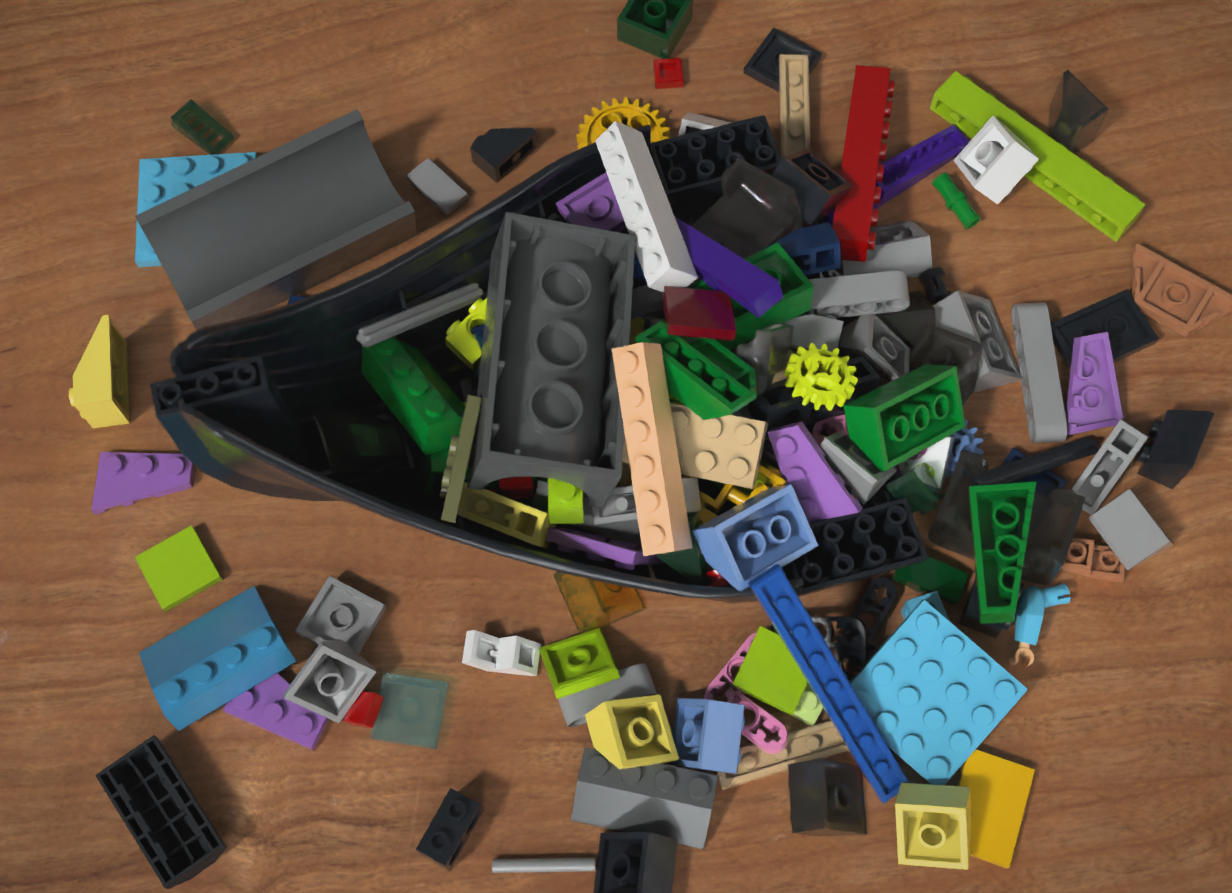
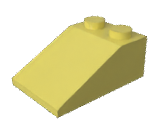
(102, 378)

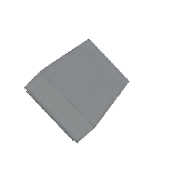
(437, 187)

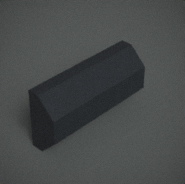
(161, 813)

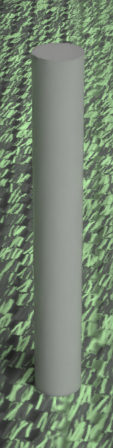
(523, 865)

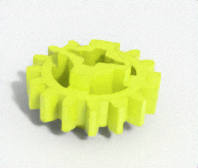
(820, 376)

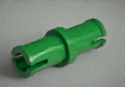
(956, 201)

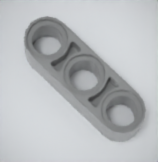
(633, 683)

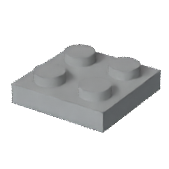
(341, 614)

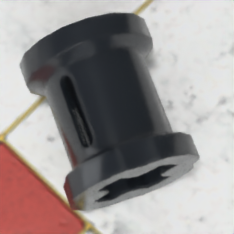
(932, 277)

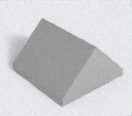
(854, 466)
(1130, 530)
(330, 680)

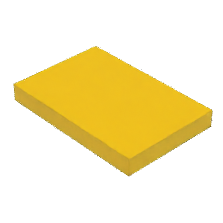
(997, 805)

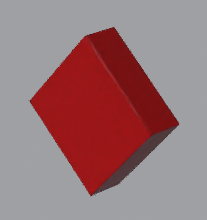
(668, 73)
(517, 487)
(364, 710)

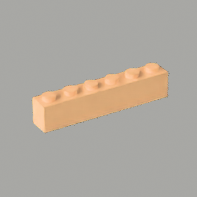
(651, 448)

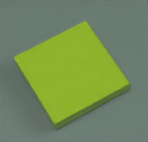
(178, 568)
(579, 663)
(771, 673)

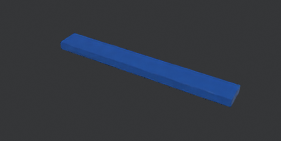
(828, 682)

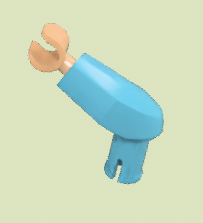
(1030, 617)

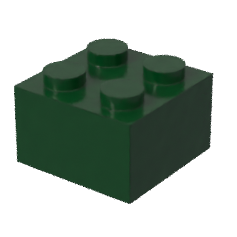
(654, 25)

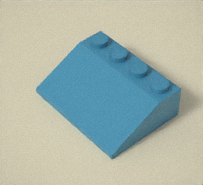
(215, 658)

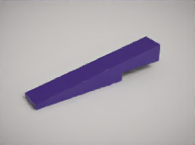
(916, 164)
(730, 272)

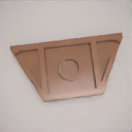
(1175, 294)

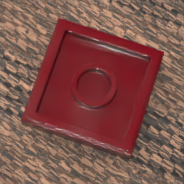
(698, 313)

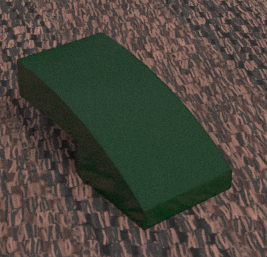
(933, 577)

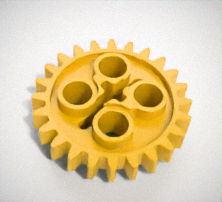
(633, 113)

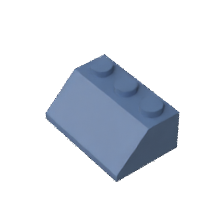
(756, 536)

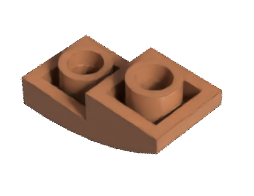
(1093, 561)

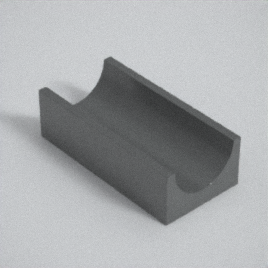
(278, 224)
(547, 357)

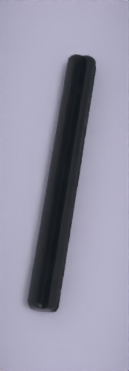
(1037, 463)

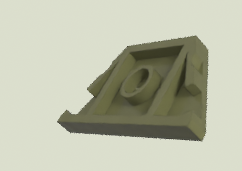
(458, 460)

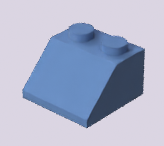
(708, 734)

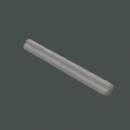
(418, 315)

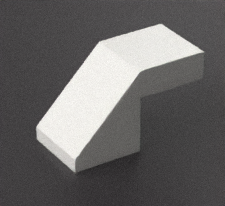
(501, 655)

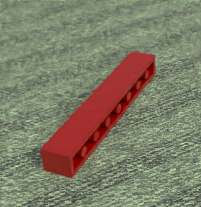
(860, 161)

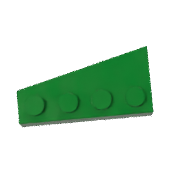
(999, 537)

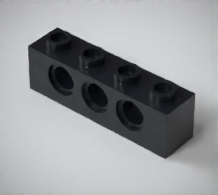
(781, 409)

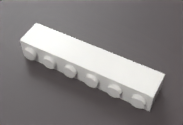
(645, 208)

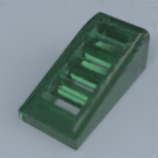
(192, 109)

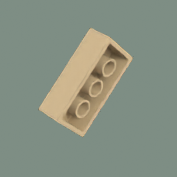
(717, 448)

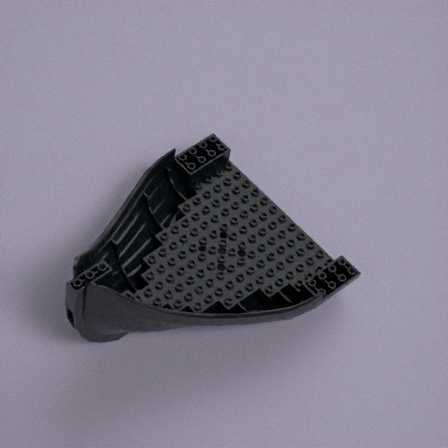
(253, 381)

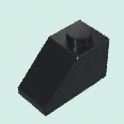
(502, 150)

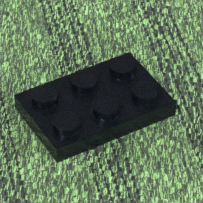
(1117, 315)

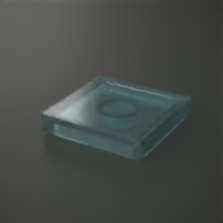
(410, 711)

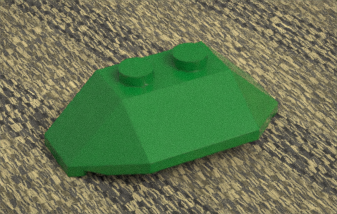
(703, 373)

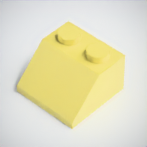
(632, 732)
(933, 825)

